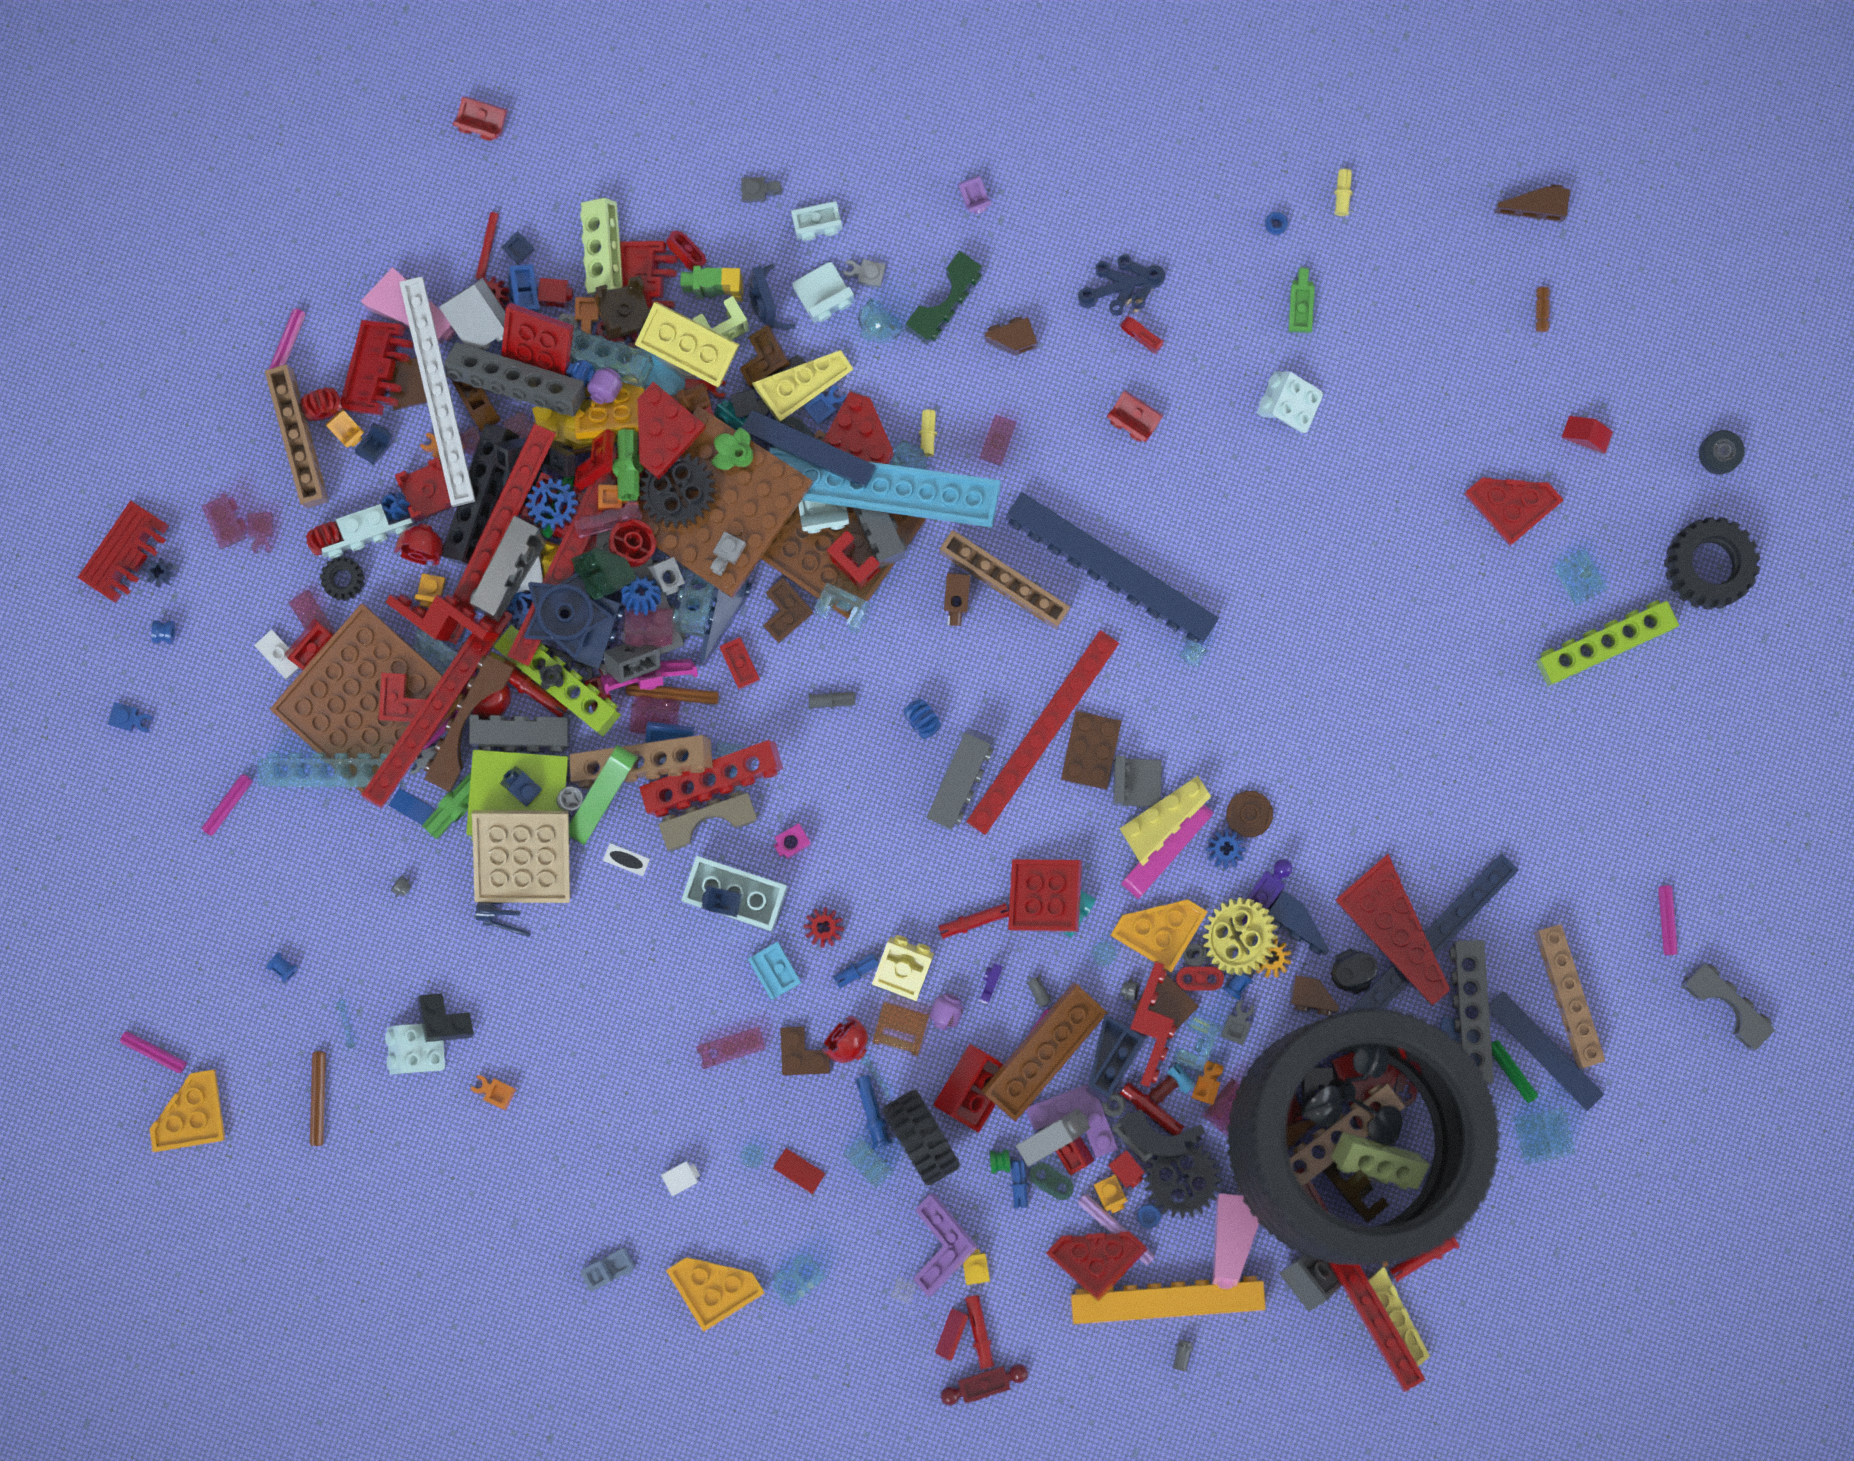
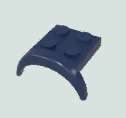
(762, 300)

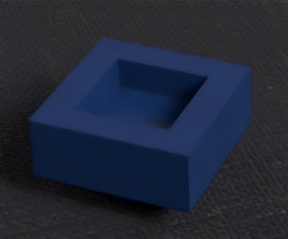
(517, 248)

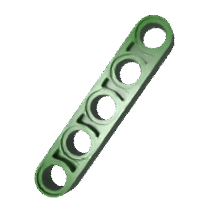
(601, 794)

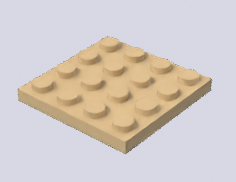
(521, 856)

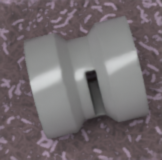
(569, 799)

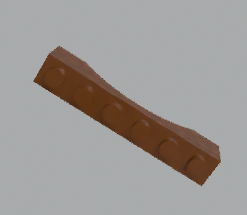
(448, 763)

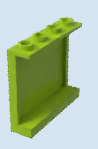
(490, 767)

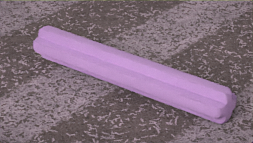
(1108, 1222)

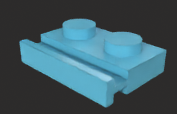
(774, 970)

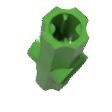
(627, 465)
(449, 809)

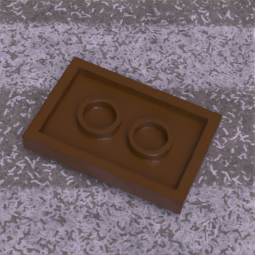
(1091, 750)

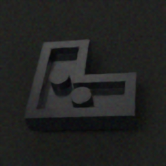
(438, 1024)

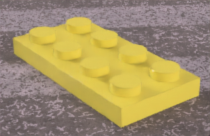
(687, 344)

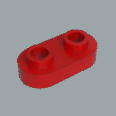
(685, 250)
(1199, 978)

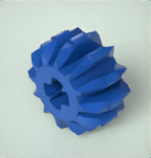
(641, 596)
(922, 718)
(1220, 843)

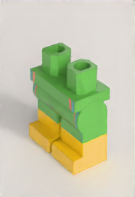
(713, 282)

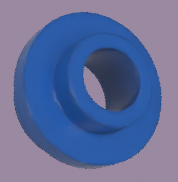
(1276, 216)

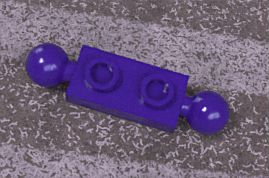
(1270, 886)

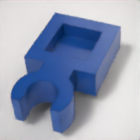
(822, 407)
(126, 717)

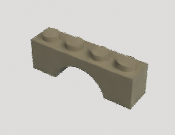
(678, 831)

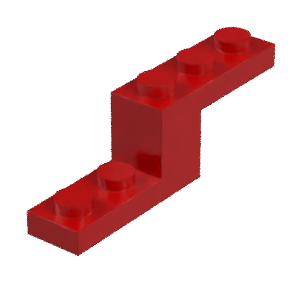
(442, 617)
(1153, 1024)

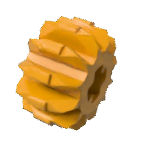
(1276, 964)

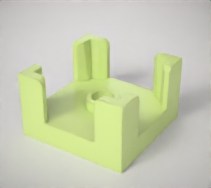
(731, 328)

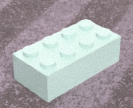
(760, 896)

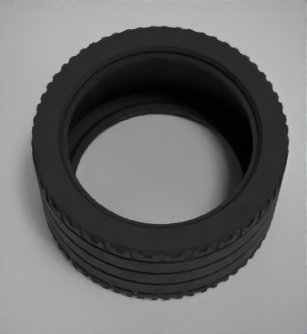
(1461, 1121)

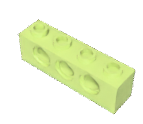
(607, 236)
(1380, 1161)

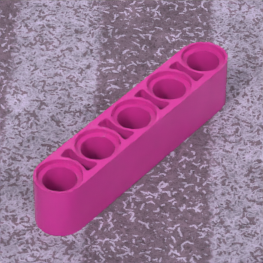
(1143, 876)

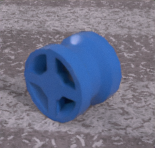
(163, 632)

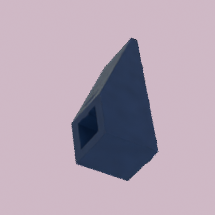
(1295, 918)

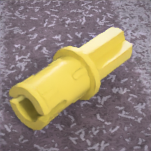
(1343, 192)
(928, 432)

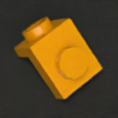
(345, 429)

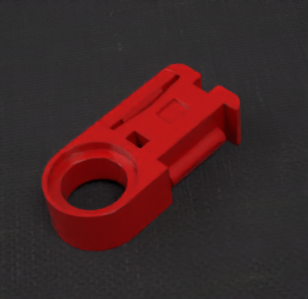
(1141, 334)

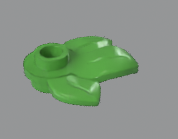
(730, 448)

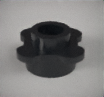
(545, 673)

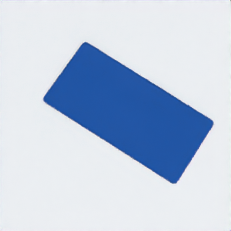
(411, 806)

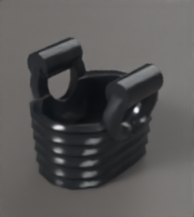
(1354, 971)

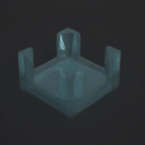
(844, 601)
(1203, 1046)

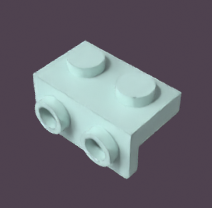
(817, 221)

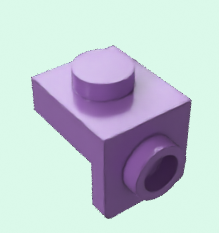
(974, 195)

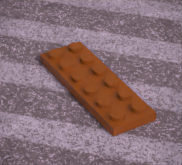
(1044, 1051)

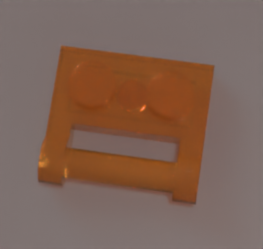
(904, 1021)

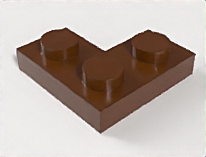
(770, 357)
(792, 611)
(795, 1058)

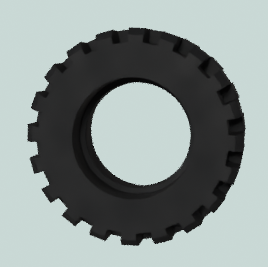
(1737, 546)
(921, 1137)

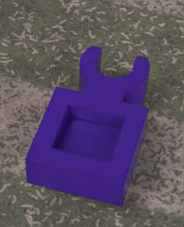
(991, 976)

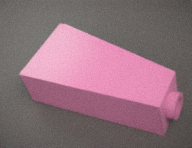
(388, 302)
(1233, 1239)

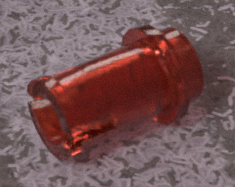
(1163, 1089)

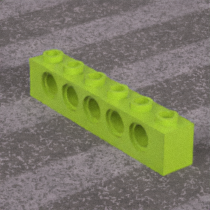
(1663, 620)
(599, 720)

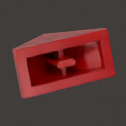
(1587, 433)

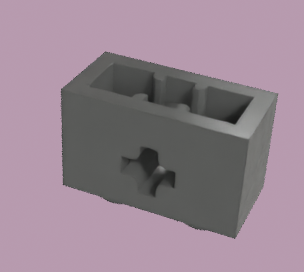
(629, 662)

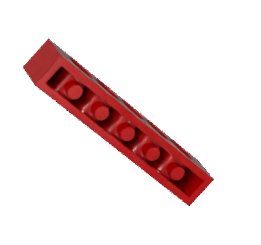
(654, 792)

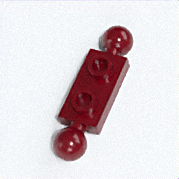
(984, 1384)

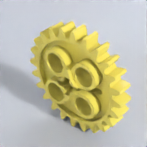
(1223, 947)

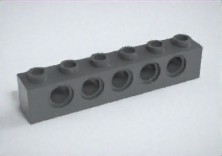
(515, 379)
(1474, 951)

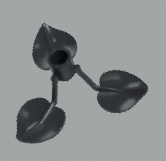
(1325, 1105)

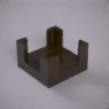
(623, 308)
(1354, 1190)

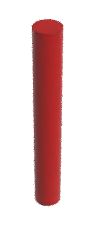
(487, 245)

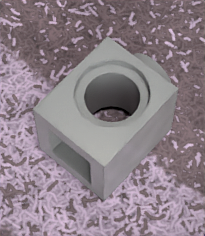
(656, 573)

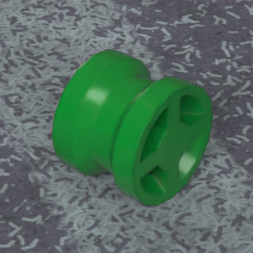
(999, 1161)

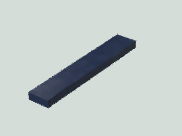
(809, 449)
(1545, 1051)

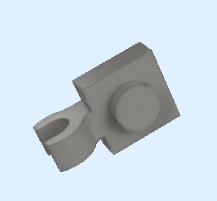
(728, 550)

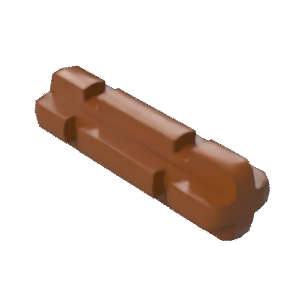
(1542, 309)

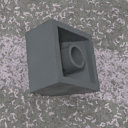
(1310, 1280)

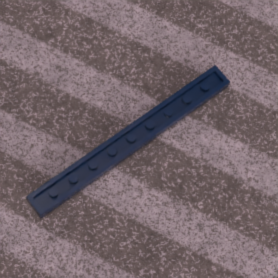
(1443, 929)

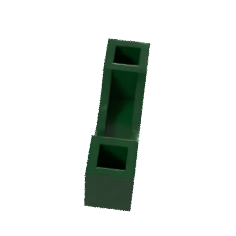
(927, 321)

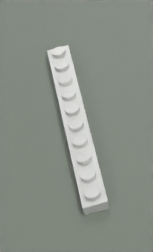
(437, 391)

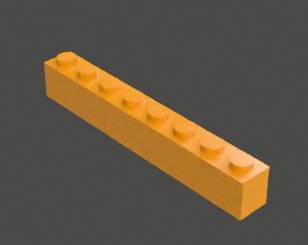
(1167, 1301)

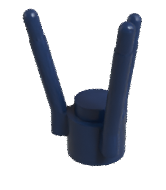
(489, 911)

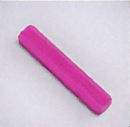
(288, 338)
(227, 804)
(1667, 920)
(153, 1052)

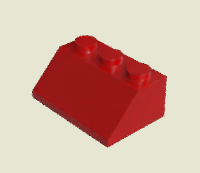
(962, 1092)

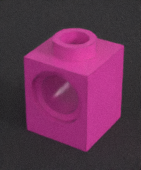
(796, 831)

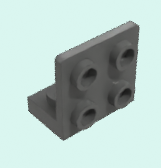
(1136, 782)

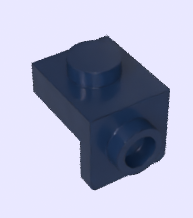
(374, 444)
(520, 785)
(721, 901)

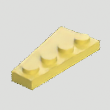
(796, 386)
(1155, 824)
(1397, 1312)

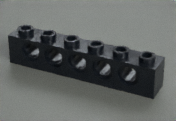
(487, 485)

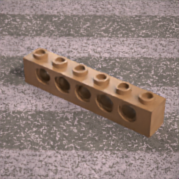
(296, 436)
(1004, 579)
(699, 758)
(1569, 996)
(1313, 1166)

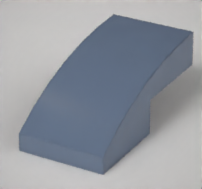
(608, 1269)

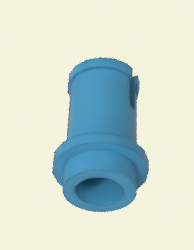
(1181, 1078)

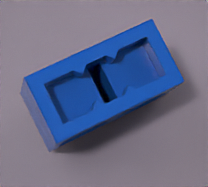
(523, 286)

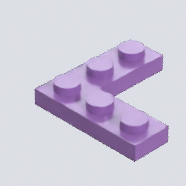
(1052, 1109)
(955, 1242)

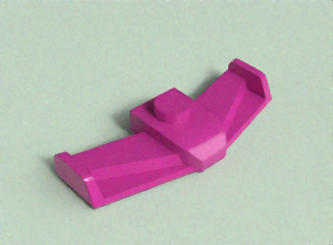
(655, 678)

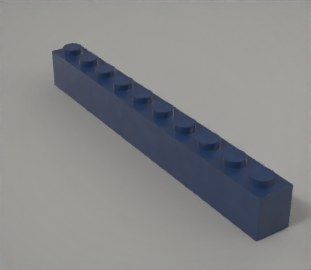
(1111, 568)

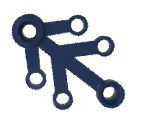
(1124, 284)

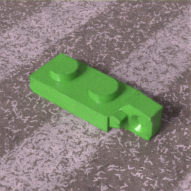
(1301, 303)

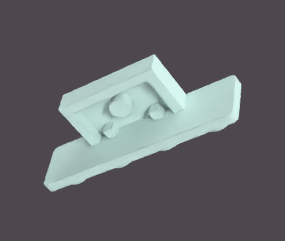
(363, 528)

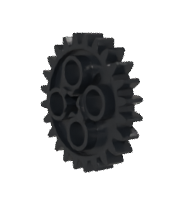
(696, 480)
(1163, 1190)

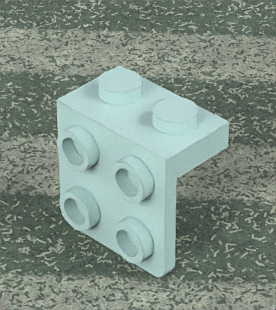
(823, 292)
(1290, 400)
(821, 515)
(410, 1052)

